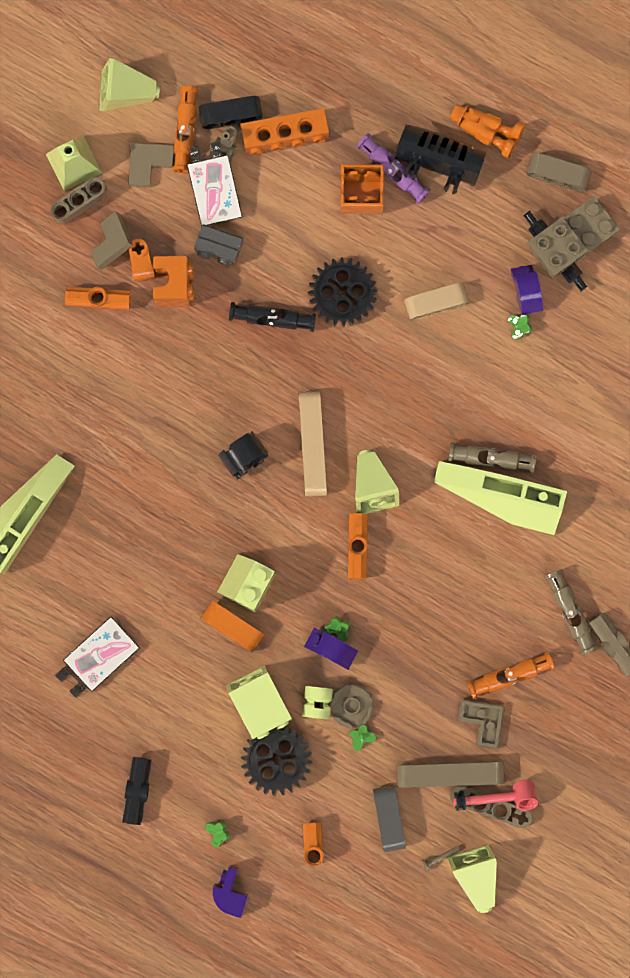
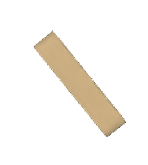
(312, 443)

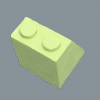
(246, 582)
(258, 703)

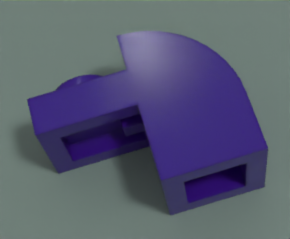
(528, 289)
(331, 648)
(228, 900)

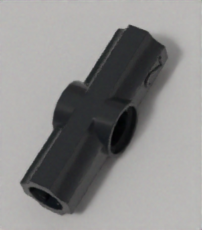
(137, 790)

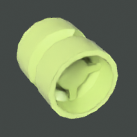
(317, 694)

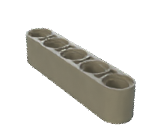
(450, 774)

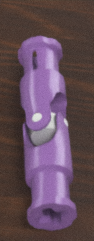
(381, 156)

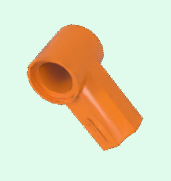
(313, 841)

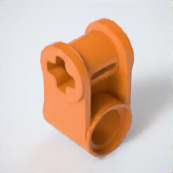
(141, 264)

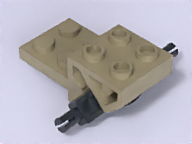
(570, 239)

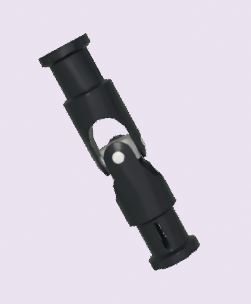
(257, 315)

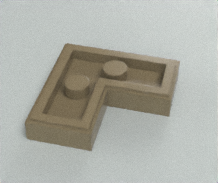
(145, 157)
(116, 241)
(489, 720)

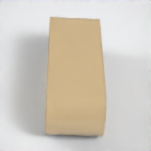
(436, 301)

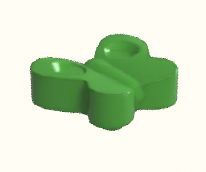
(521, 325)
(338, 627)
(361, 736)
(219, 833)

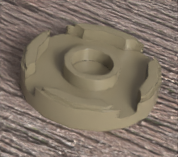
(351, 706)

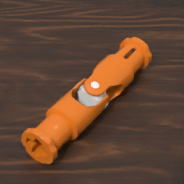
(186, 116)
(524, 670)

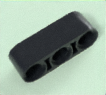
(230, 112)

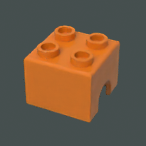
(361, 189)
(178, 290)

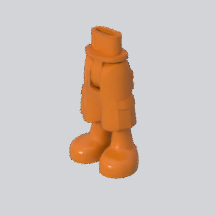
(485, 126)

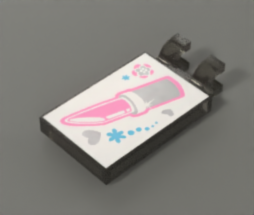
(213, 186)
(98, 657)

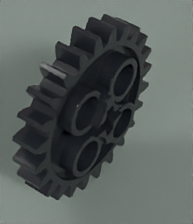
(329, 305)
(279, 780)

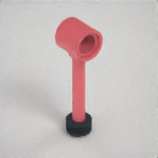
(523, 795)

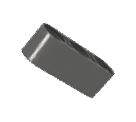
(389, 818)

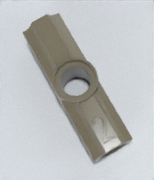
(612, 642)

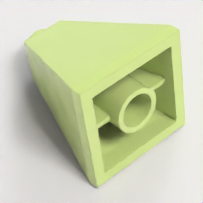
(125, 87)
(73, 163)
(374, 485)
(476, 875)

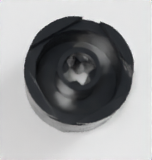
(243, 454)

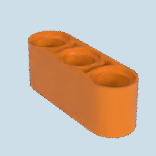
(232, 626)

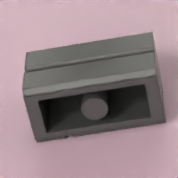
(218, 245)

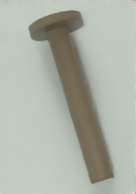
(435, 860)

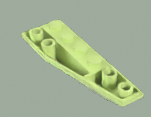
(506, 497)
(27, 506)

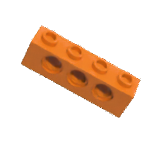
(293, 122)

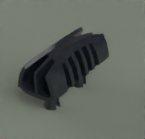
(440, 155)

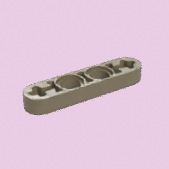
(489, 810)

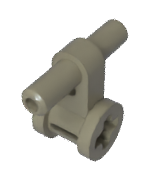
(227, 141)

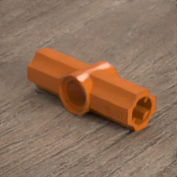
(84, 298)
(357, 532)

